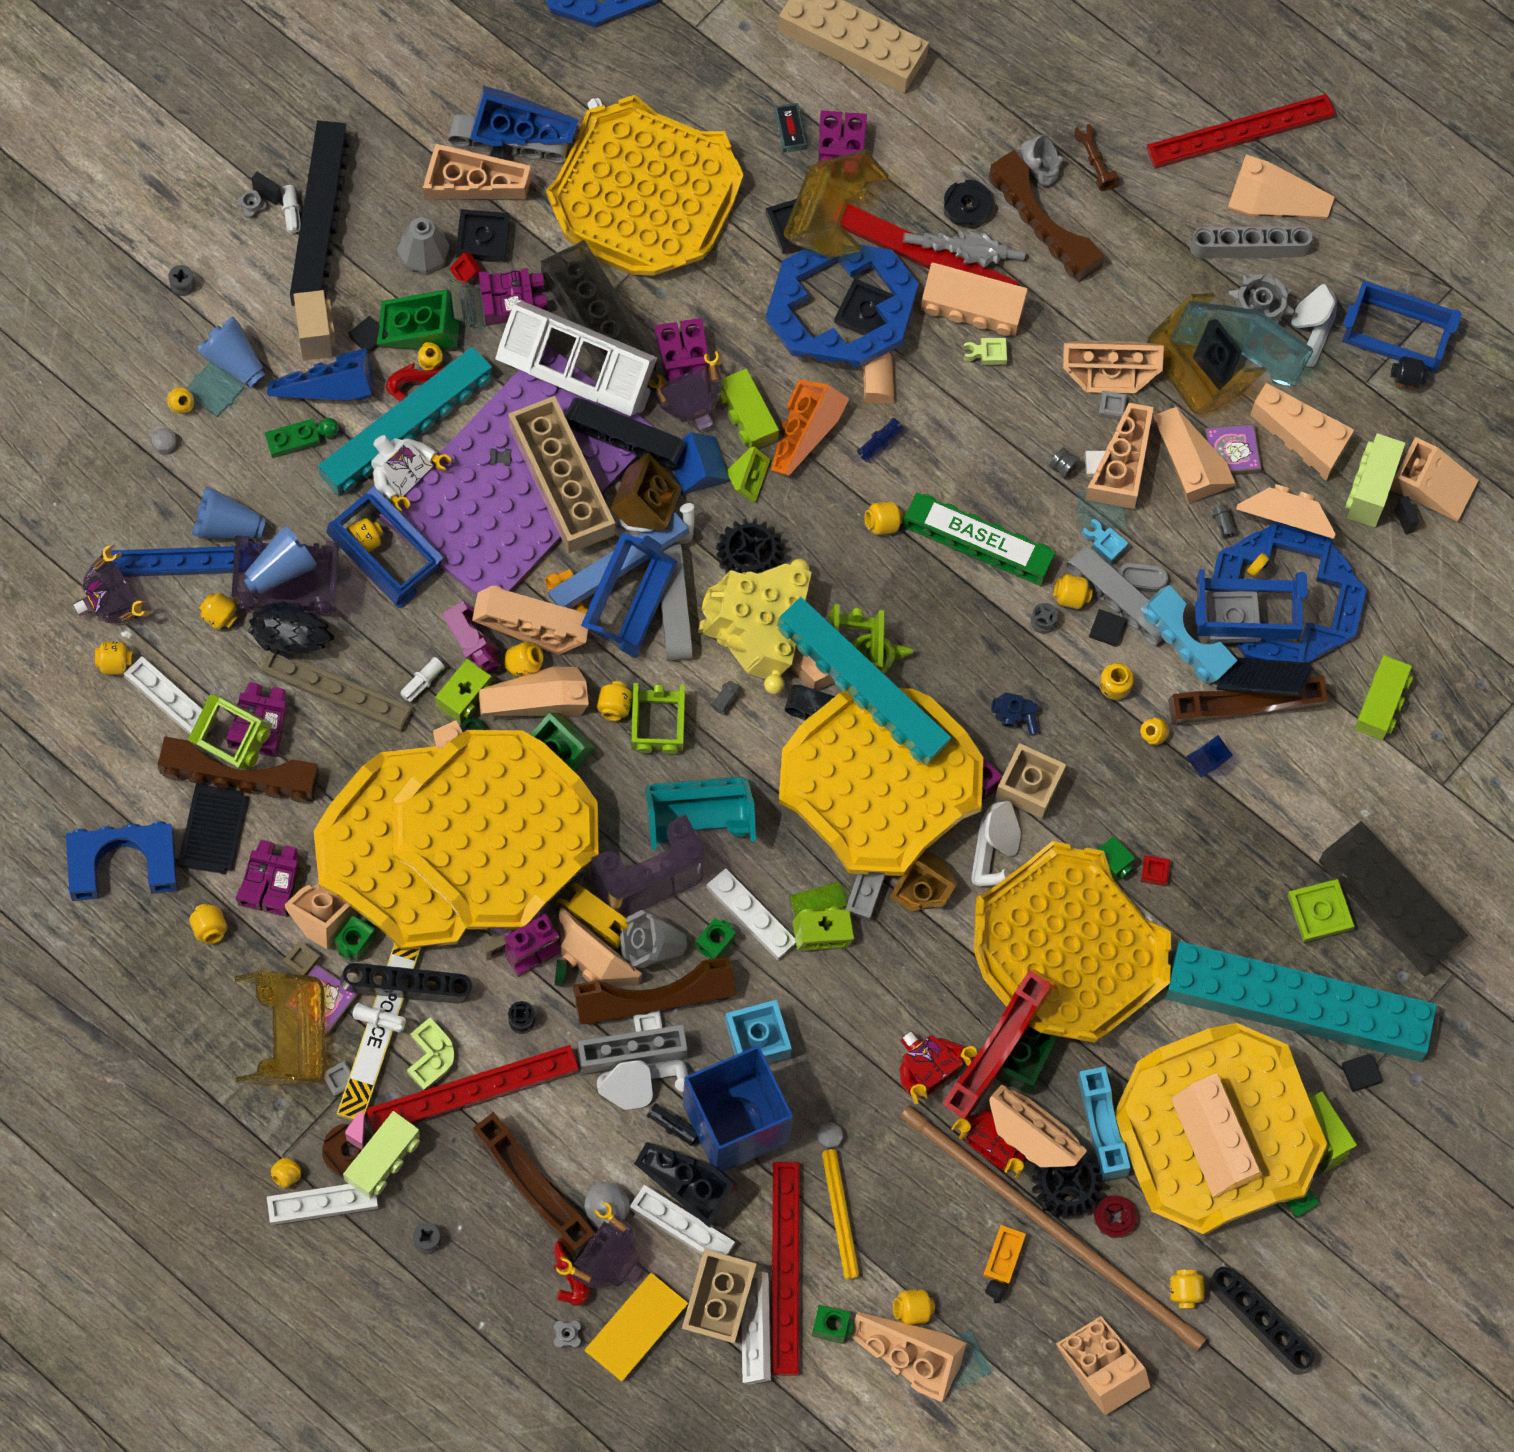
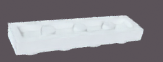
(164, 694)
(751, 914)
(318, 1204)
(679, 1223)
(756, 1332)

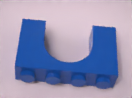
(88, 848)

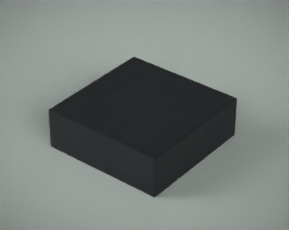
(266, 188)
(366, 334)
(1406, 515)
(1107, 627)
(1361, 1072)

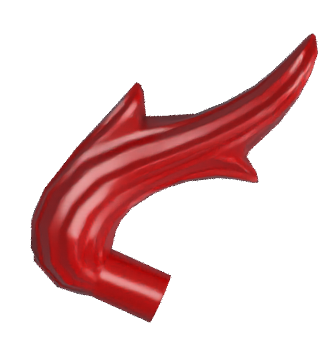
(405, 376)
(579, 1291)

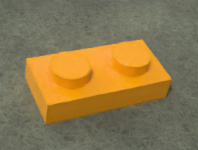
(1004, 1255)

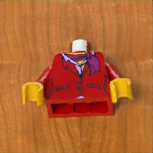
(930, 1063)
(986, 1141)

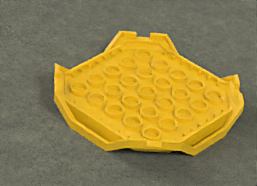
(645, 188)
(868, 790)
(495, 826)
(359, 862)
(1078, 931)
(1267, 1101)

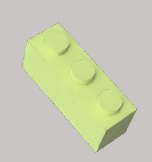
(382, 1155)

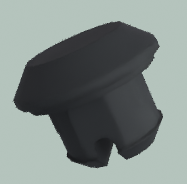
(503, 154)
(996, 1290)

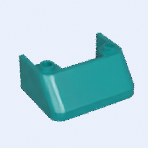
(704, 802)

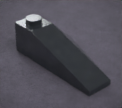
(693, 1183)

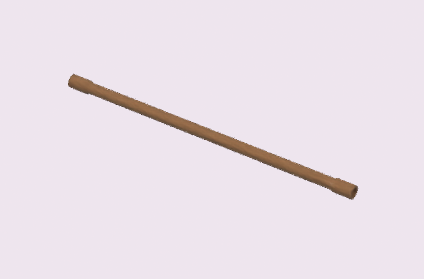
(1183, 1330)

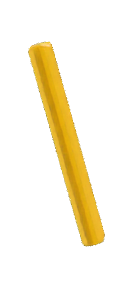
(840, 1214)

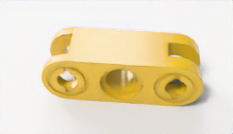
(594, 914)

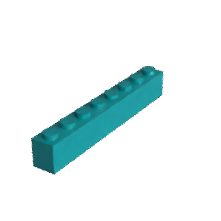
(407, 419)
(863, 682)

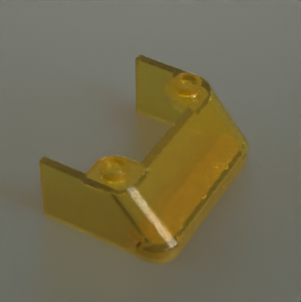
(823, 199)
(1187, 375)
(297, 1028)

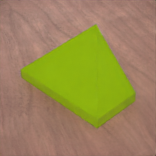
(748, 473)

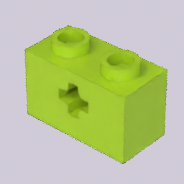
(465, 679)
(814, 937)

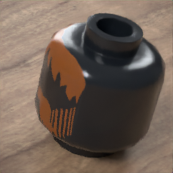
(1409, 373)

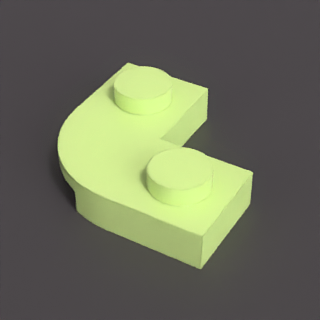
(437, 1057)

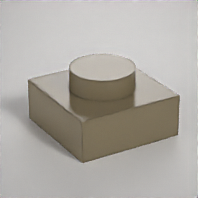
(494, 946)
(301, 959)

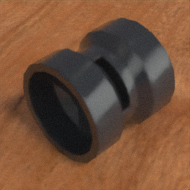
(521, 1022)

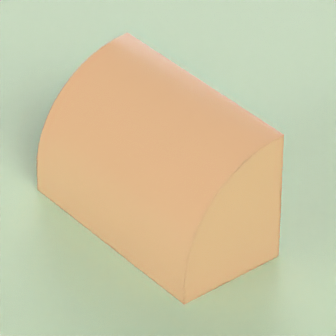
(879, 381)

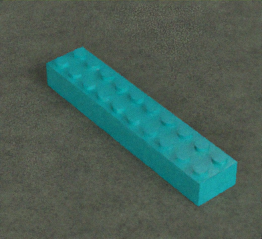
(1301, 1001)

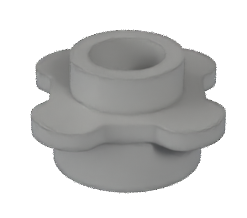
(251, 196)
(563, 1341)

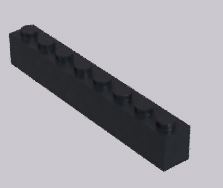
(320, 208)

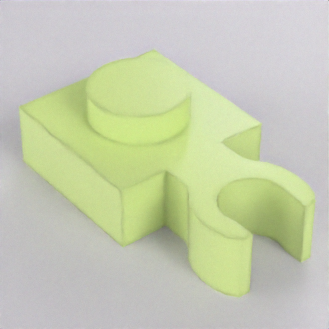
(991, 351)

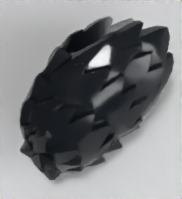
(288, 629)

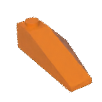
(812, 415)

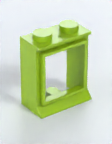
(856, 620)
(658, 695)
(255, 737)
(1335, 1132)

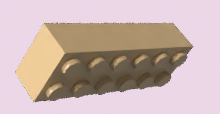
(855, 39)
(561, 474)

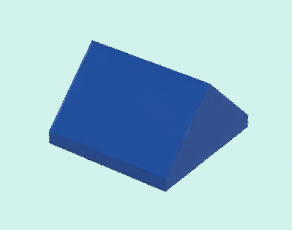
(700, 464)

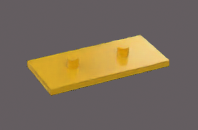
(636, 1327)

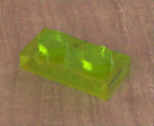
(818, 899)

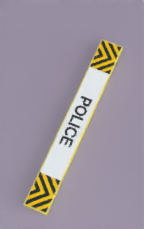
(374, 1044)

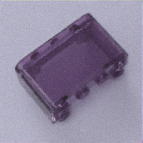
(313, 590)
(653, 879)

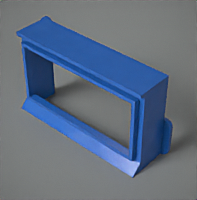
(1406, 306)
(1296, 587)
(397, 594)
(645, 600)

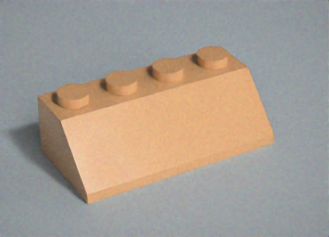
(973, 299)
(1216, 1135)

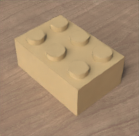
(719, 1296)

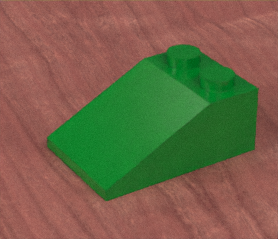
(418, 320)
(563, 740)

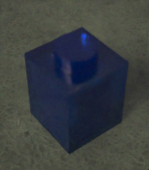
(1209, 756)

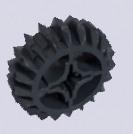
(743, 533)
(1075, 1191)

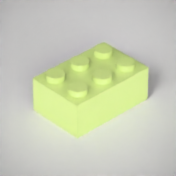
(1374, 479)

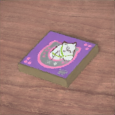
(1236, 446)
(335, 997)

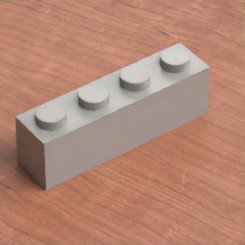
(646, 1046)

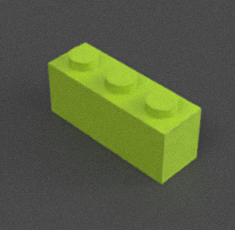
(748, 410)
(1384, 698)

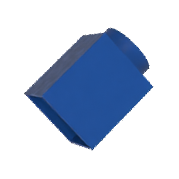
(719, 1096)

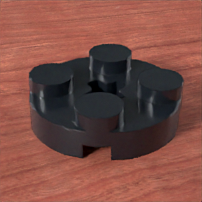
(962, 215)

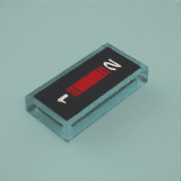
(790, 127)

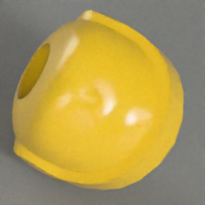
(430, 356)
(186, 403)
(1154, 731)
(285, 1172)

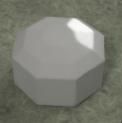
(163, 441)
(829, 1136)

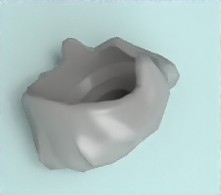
(1042, 159)
(607, 1193)

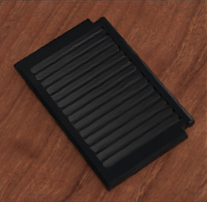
(1266, 677)
(213, 829)

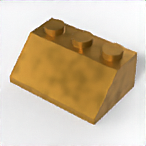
(646, 495)

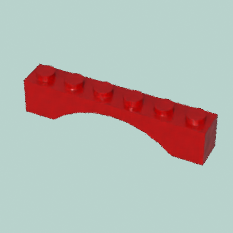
(1000, 1044)

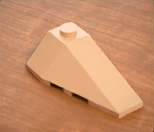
(1275, 192)
(1193, 458)
(537, 694)
(319, 914)
(917, 1353)

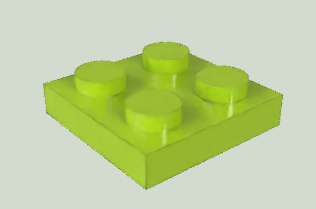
(1320, 910)

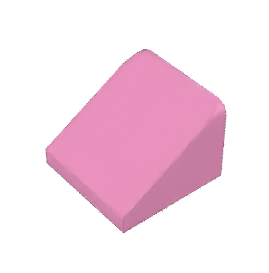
(356, 1131)

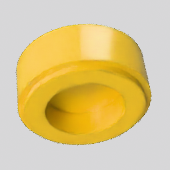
(1258, 564)

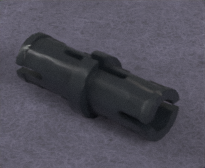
(658, 1114)

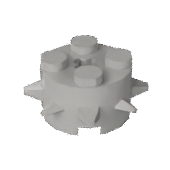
(1263, 295)

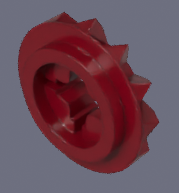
(1115, 1204)

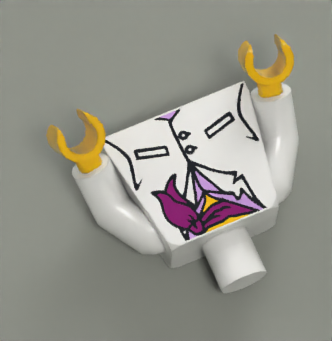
(402, 466)

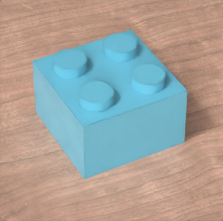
(759, 1026)

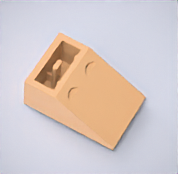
(1434, 480)
(1104, 1365)

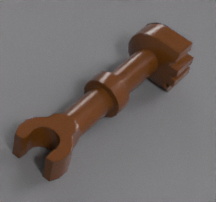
(1105, 180)

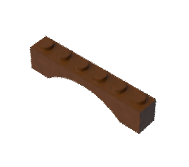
(1074, 251)
(1225, 704)
(291, 779)
(707, 982)
(542, 1197)

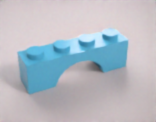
(1166, 613)
(1102, 1123)

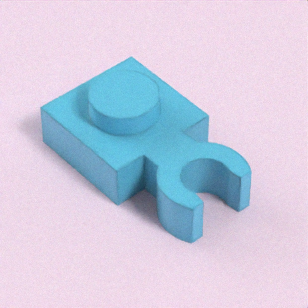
(1106, 543)

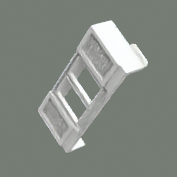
(623, 374)

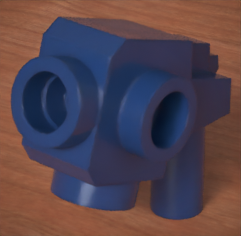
(1014, 708)

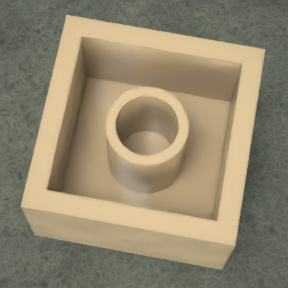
(314, 325)
(1030, 780)

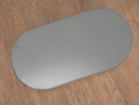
(1144, 577)

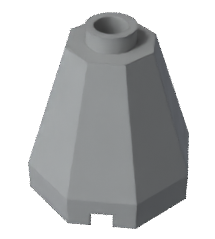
(423, 247)
(651, 940)

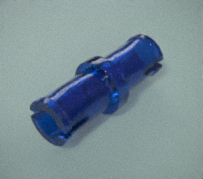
(880, 440)

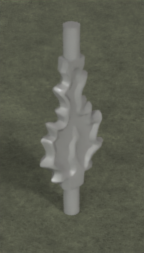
(970, 246)

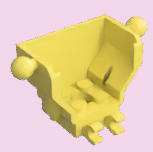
(745, 614)

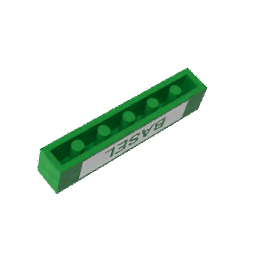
(978, 538)

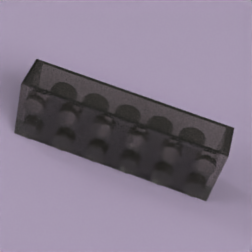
(590, 299)
(1393, 898)

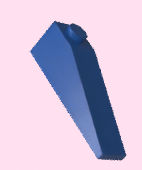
(515, 120)
(342, 380)

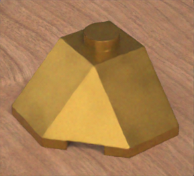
(925, 884)

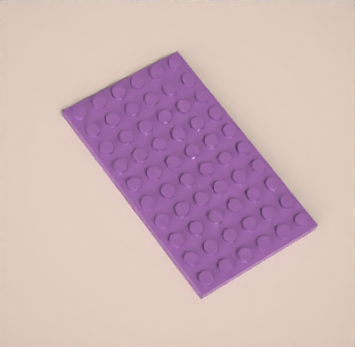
(492, 517)

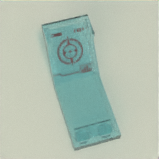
(1254, 333)

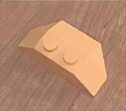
(1112, 364)
(1289, 509)
(592, 955)
(1033, 1130)

